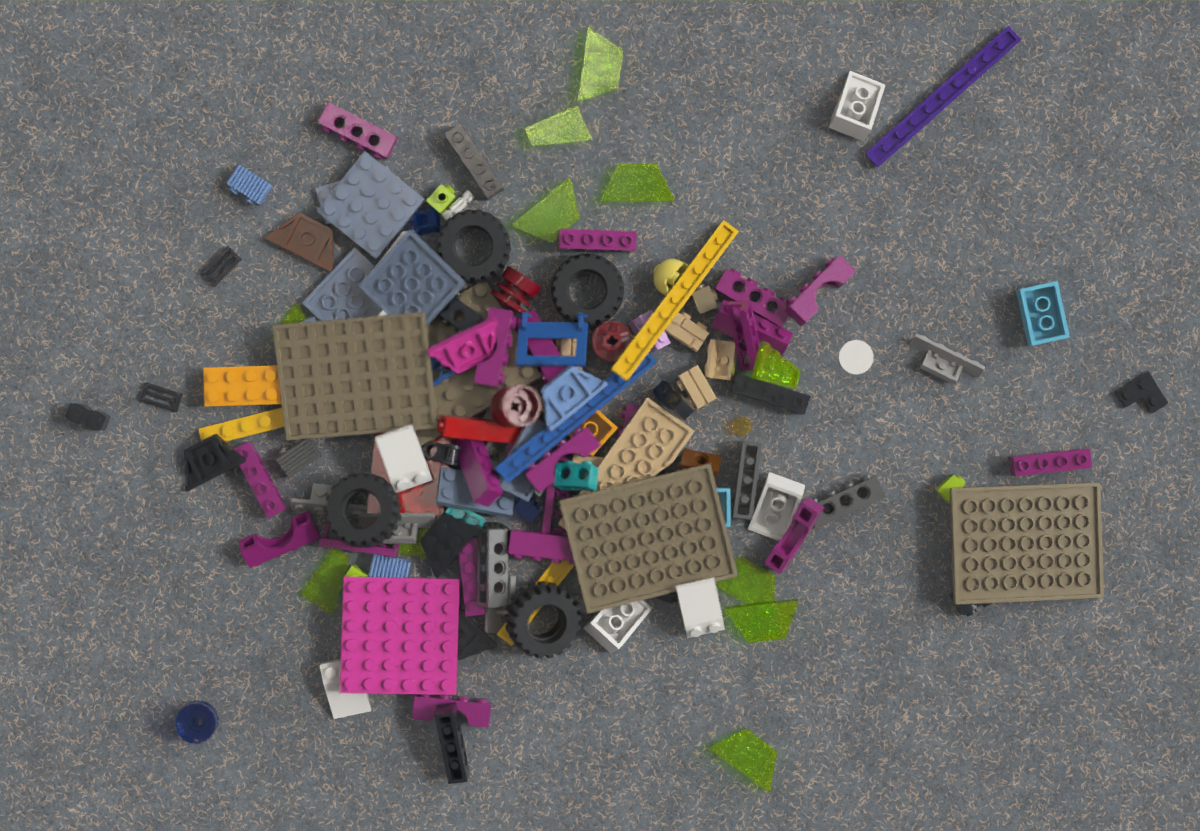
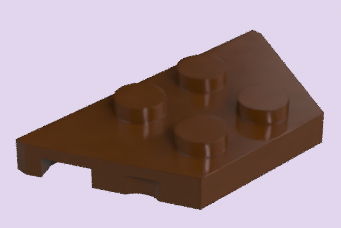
(306, 239)

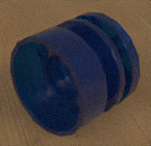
(197, 733)

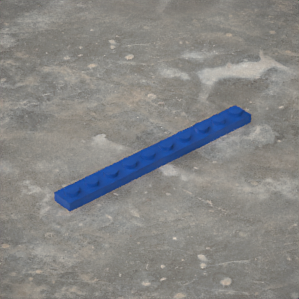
(546, 439)

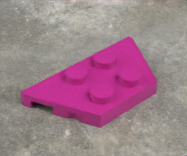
(467, 347)

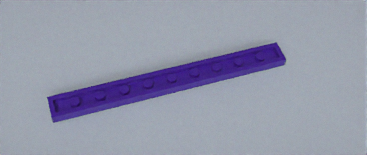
(943, 96)

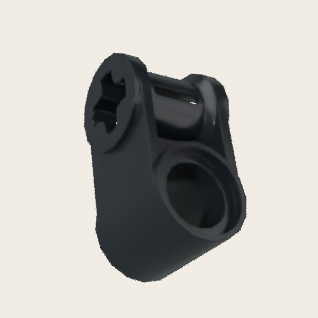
(445, 452)

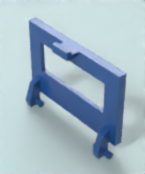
(552, 330)

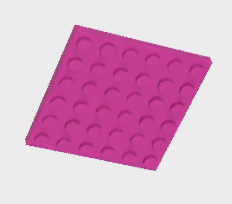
(399, 635)

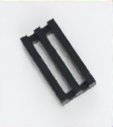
(216, 260)
(177, 401)

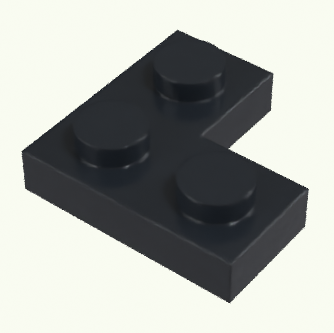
(1144, 388)

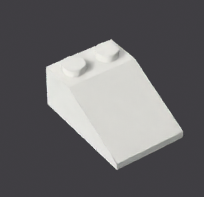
(857, 106)
(403, 458)
(776, 506)
(700, 607)
(616, 624)
(341, 703)

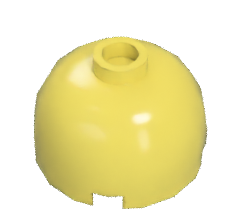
(667, 274)

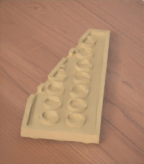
(643, 448)

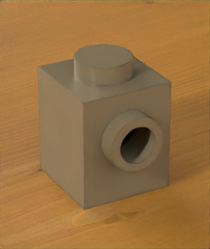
(704, 299)

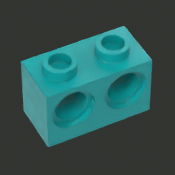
(575, 480)
(469, 516)

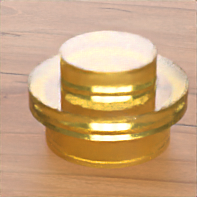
(742, 426)

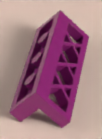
(749, 333)
(549, 499)
(336, 543)

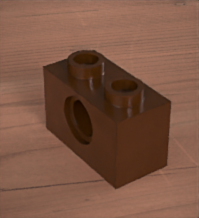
(694, 458)

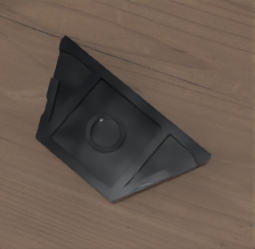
(209, 460)
(446, 541)
(471, 638)

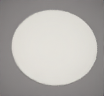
(856, 357)

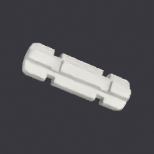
(458, 205)

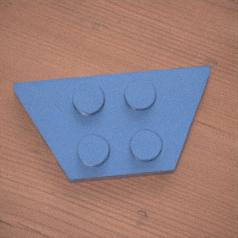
(568, 394)

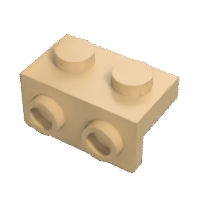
(720, 360)

